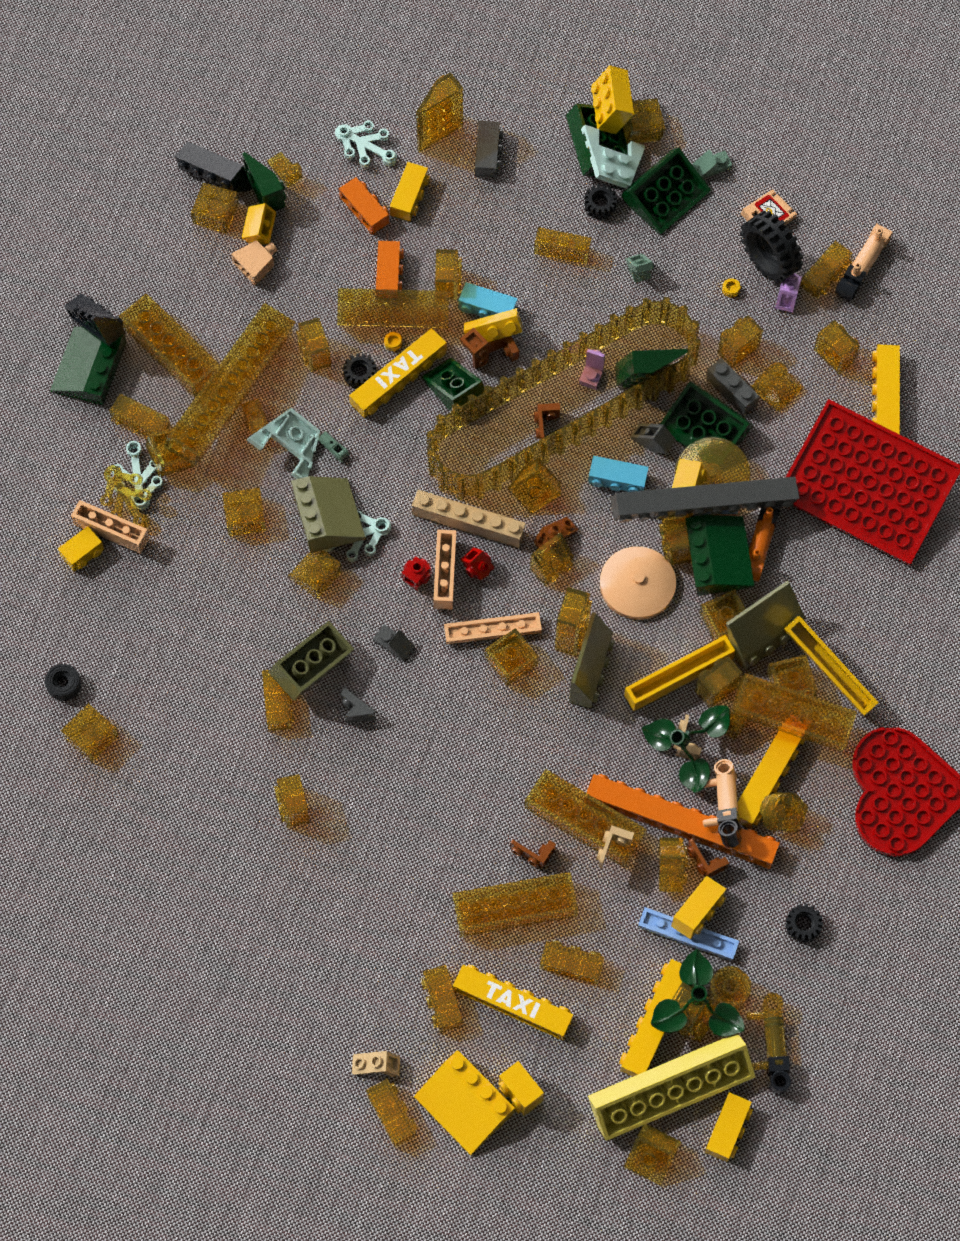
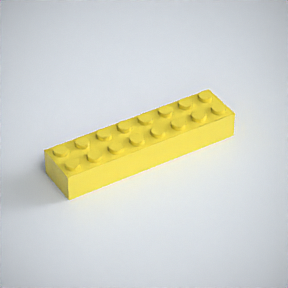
(671, 1086)

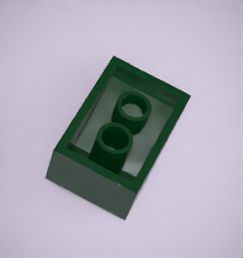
(264, 183)
(453, 383)

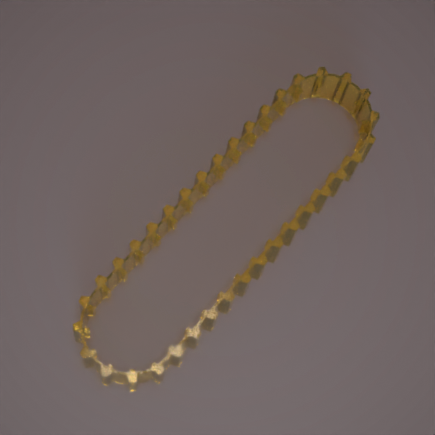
(645, 314)

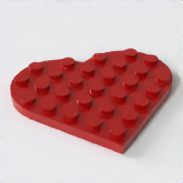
(905, 791)

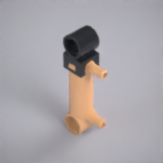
(864, 261)
(727, 812)

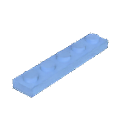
(705, 941)

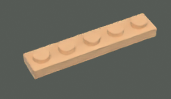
(491, 628)

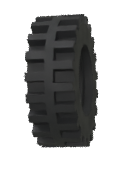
(771, 246)

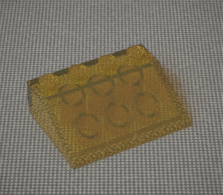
(440, 111)

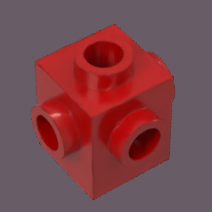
(477, 563)
(416, 572)

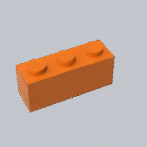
(364, 205)
(389, 265)

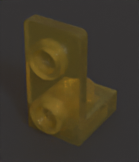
(284, 169)

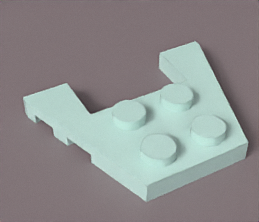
(610, 164)
(293, 434)

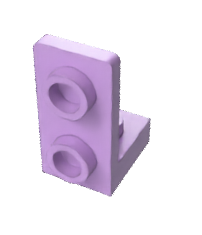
(788, 293)
(593, 369)

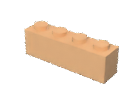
(110, 526)
(445, 569)

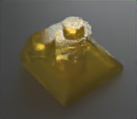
(777, 386)

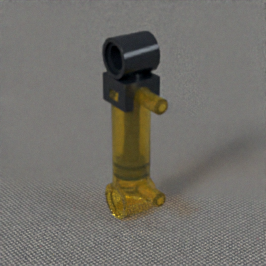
(777, 1059)

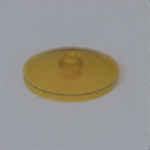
(720, 458)

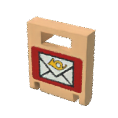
(770, 203)

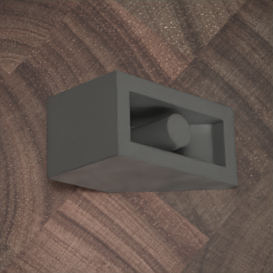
(653, 437)

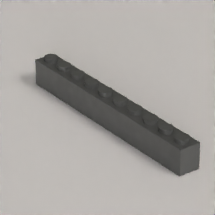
(704, 498)

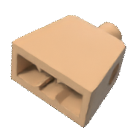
(254, 260)

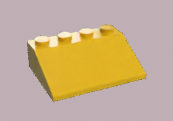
(464, 1102)

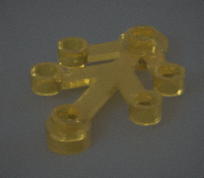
(124, 494)

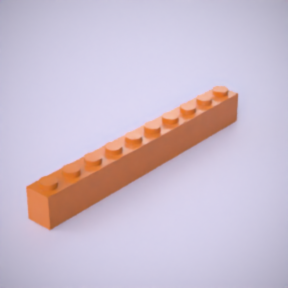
(679, 820)

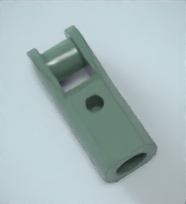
(332, 445)

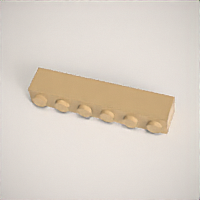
(468, 518)

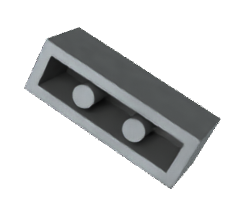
(488, 149)
(732, 387)

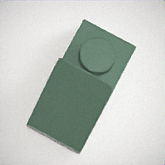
(712, 164)
(639, 267)

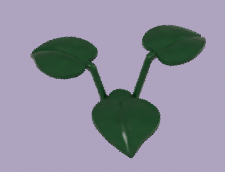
(663, 733)
(697, 971)

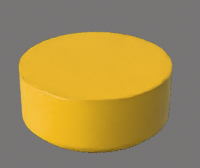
(731, 288)
(393, 341)

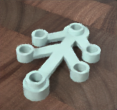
(364, 143)
(145, 475)
(373, 529)

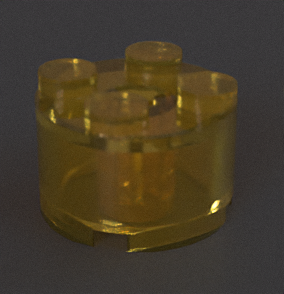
(783, 812)
(737, 980)

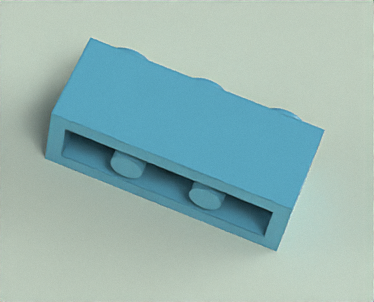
(484, 301)
(617, 475)

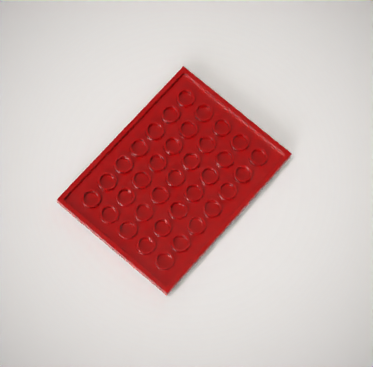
(871, 481)

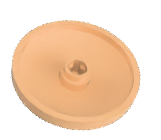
(637, 583)

